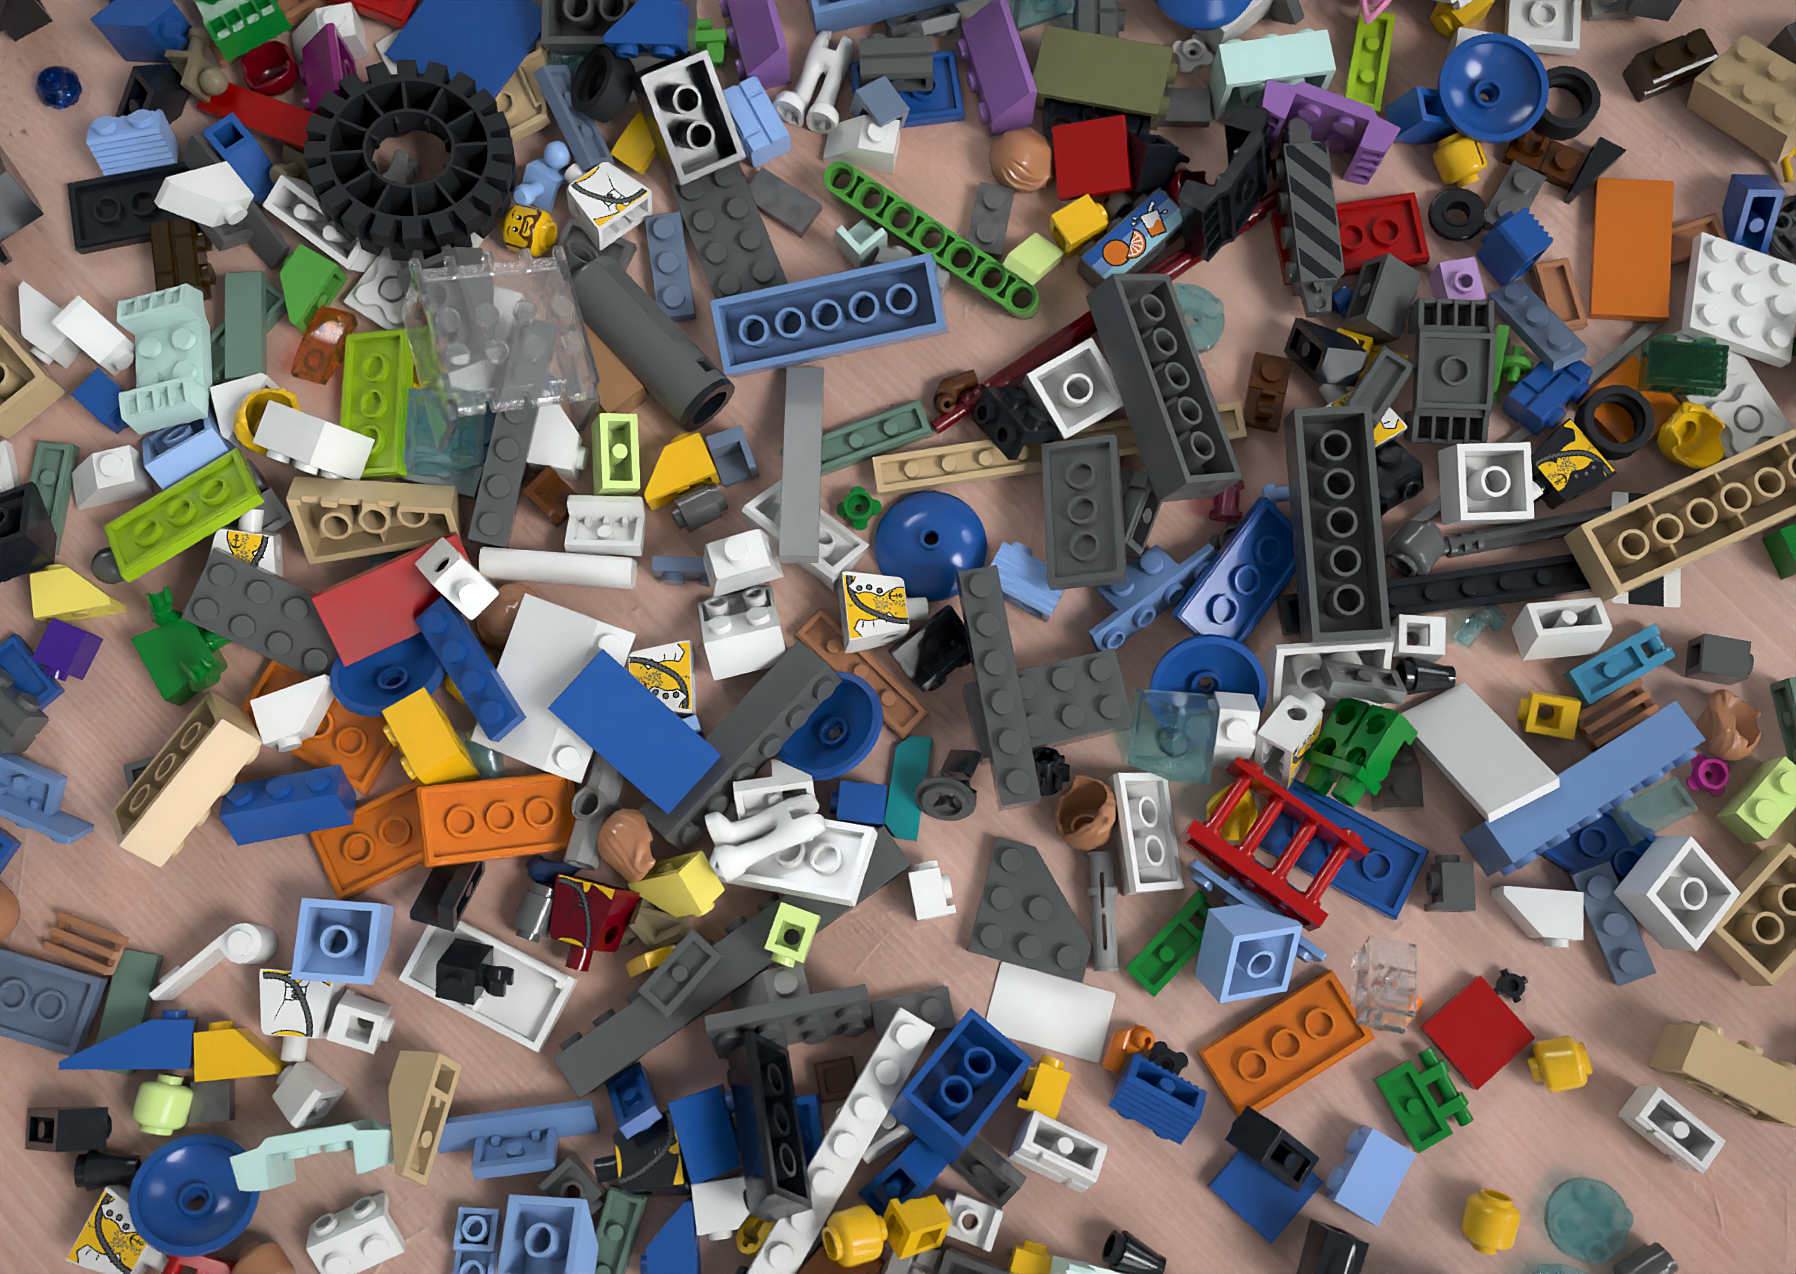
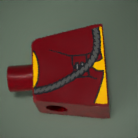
(589, 917)

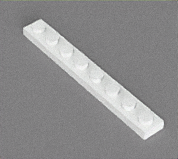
(846, 1142)

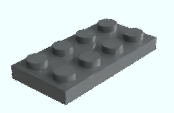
(728, 232)
(1083, 513)
(261, 614)
(795, 1019)

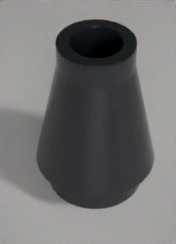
(1424, 676)
(104, 1169)
(1130, 1255)

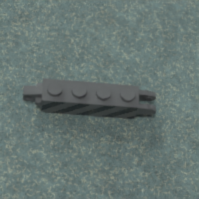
(1308, 218)

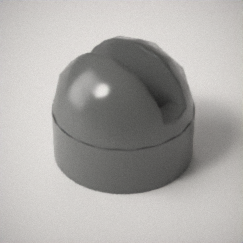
(1118, 205)

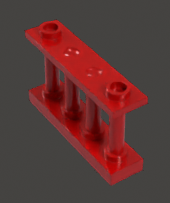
(1272, 882)

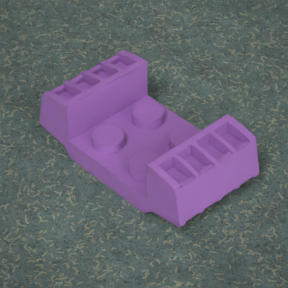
(1334, 121)

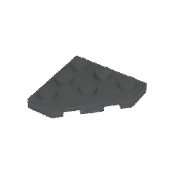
(1027, 916)

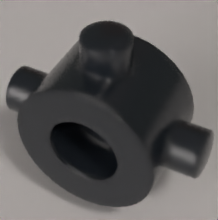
(1510, 985)

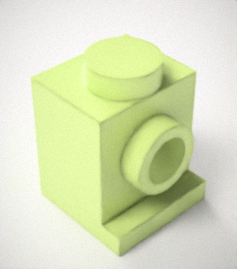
(790, 918)

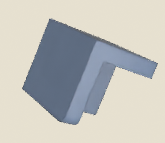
(880, 102)
(732, 456)

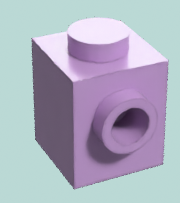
(1457, 280)

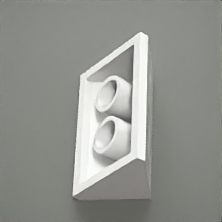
(837, 545)
(1295, 667)
(1145, 834)

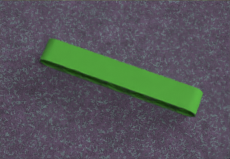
(922, 225)

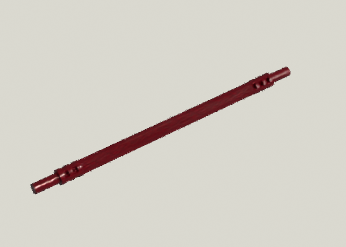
(1077, 331)

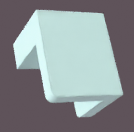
(860, 243)

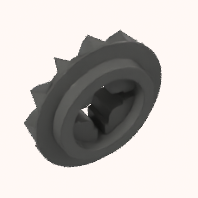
(946, 807)

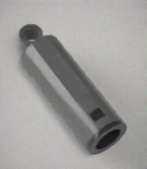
(646, 339)

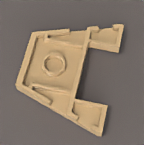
(522, 97)

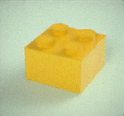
(427, 741)

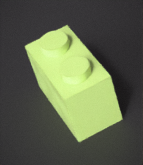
(615, 454)
(1761, 801)

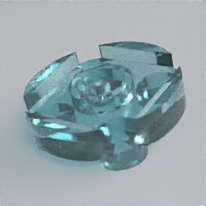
(1206, 311)

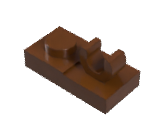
(1547, 158)
(1266, 391)

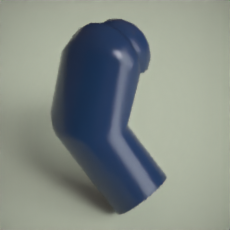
(546, 871)

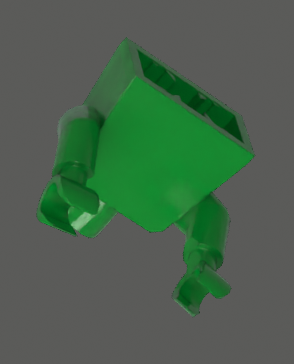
(179, 653)

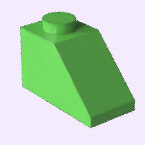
(308, 284)

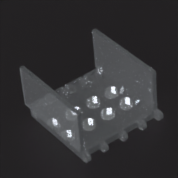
(497, 338)

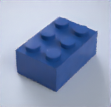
(960, 1086)

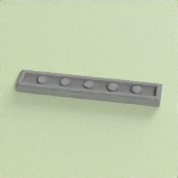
(802, 466)

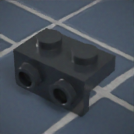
(1012, 420)
(1398, 475)
(933, 650)

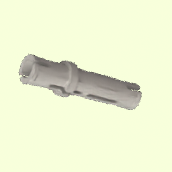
(1103, 863)

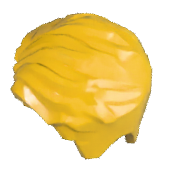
(1692, 437)

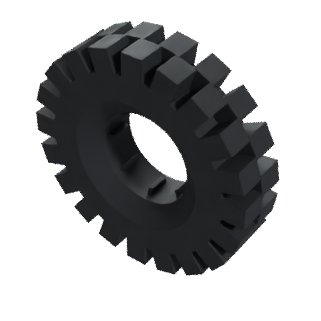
(410, 215)

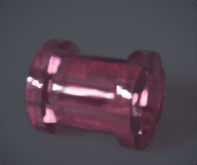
(1227, 504)

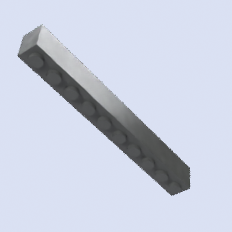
(641, 1027)

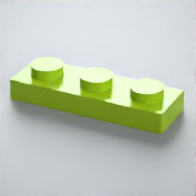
(1369, 60)

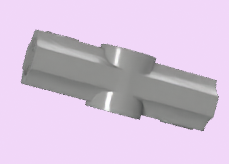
(592, 808)

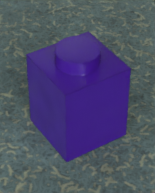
(66, 650)

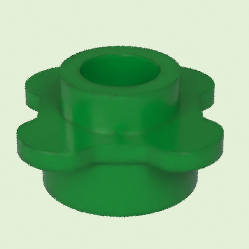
(859, 497)

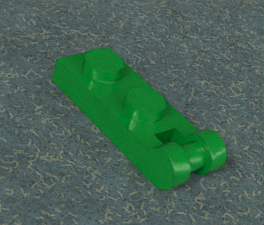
(1170, 947)

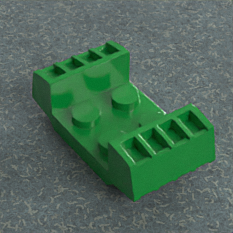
(242, 24)

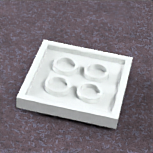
(1741, 300)

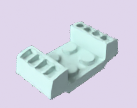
(169, 358)
(274, 1160)

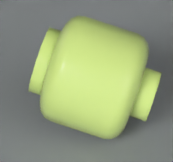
(162, 1104)

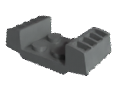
(1451, 371)

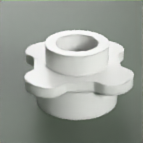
(1190, 63)

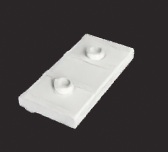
(530, 1004)

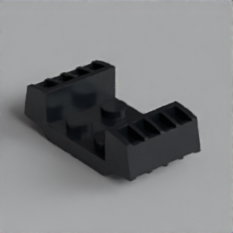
(1219, 212)

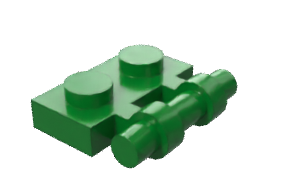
(1413, 1105)

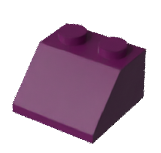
(325, 64)

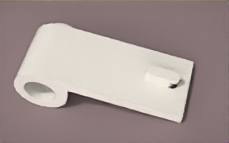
(240, 944)

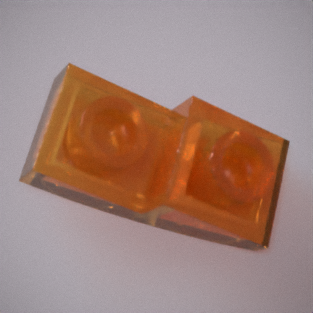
(321, 344)

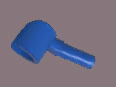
(1341, 300)

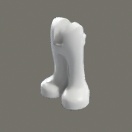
(820, 60)
(792, 823)

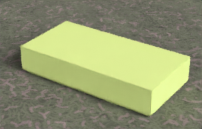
(1033, 258)

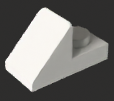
(762, 793)

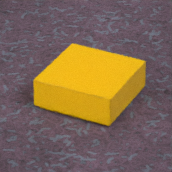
(649, 961)

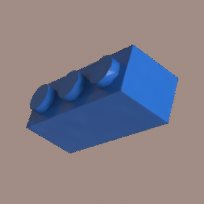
(288, 805)

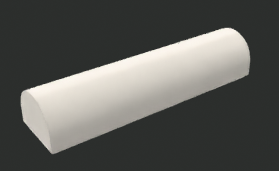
(558, 568)

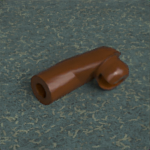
(950, 389)

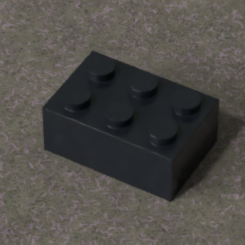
(687, 116)

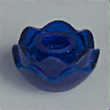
(62, 96)

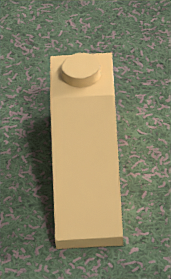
(419, 1108)

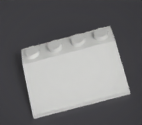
(537, 664)

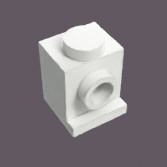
(1428, 635)
(930, 891)
(350, 1028)
(988, 1221)

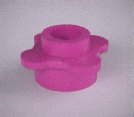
(1719, 775)

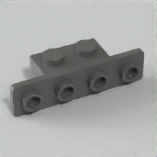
(252, 229)

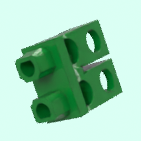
(1356, 750)

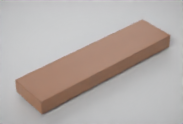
(825, 638)

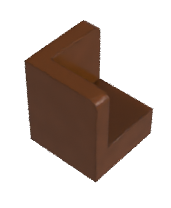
(550, 495)

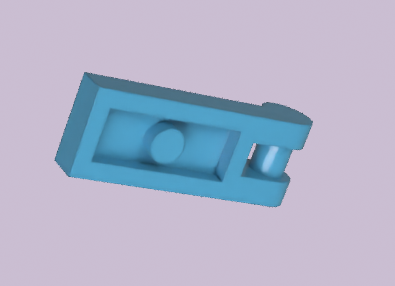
(1618, 665)

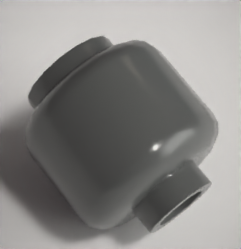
(1415, 548)

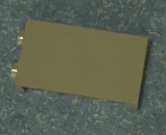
(1104, 72)

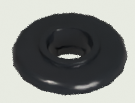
(1462, 200)

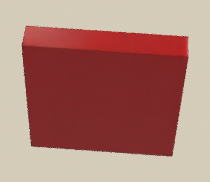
(1092, 158)
(1477, 1032)

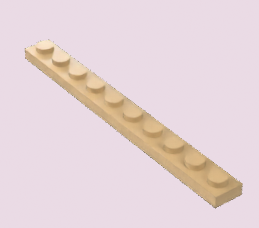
(984, 461)

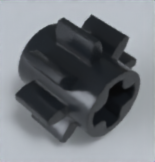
(1050, 770)

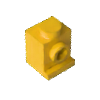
(1561, 722)
(1044, 1087)
(916, 1225)

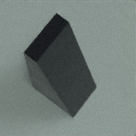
(1598, 161)
(962, 763)

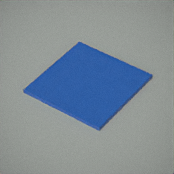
(471, 37)

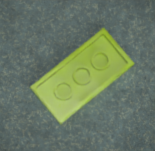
(376, 397)
(183, 515)

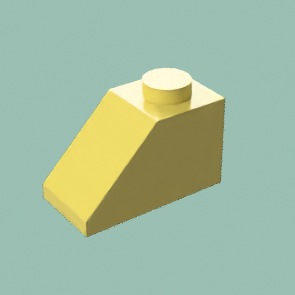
(69, 596)
(681, 885)

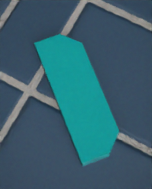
(908, 769)

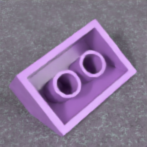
(759, 40)
(997, 69)

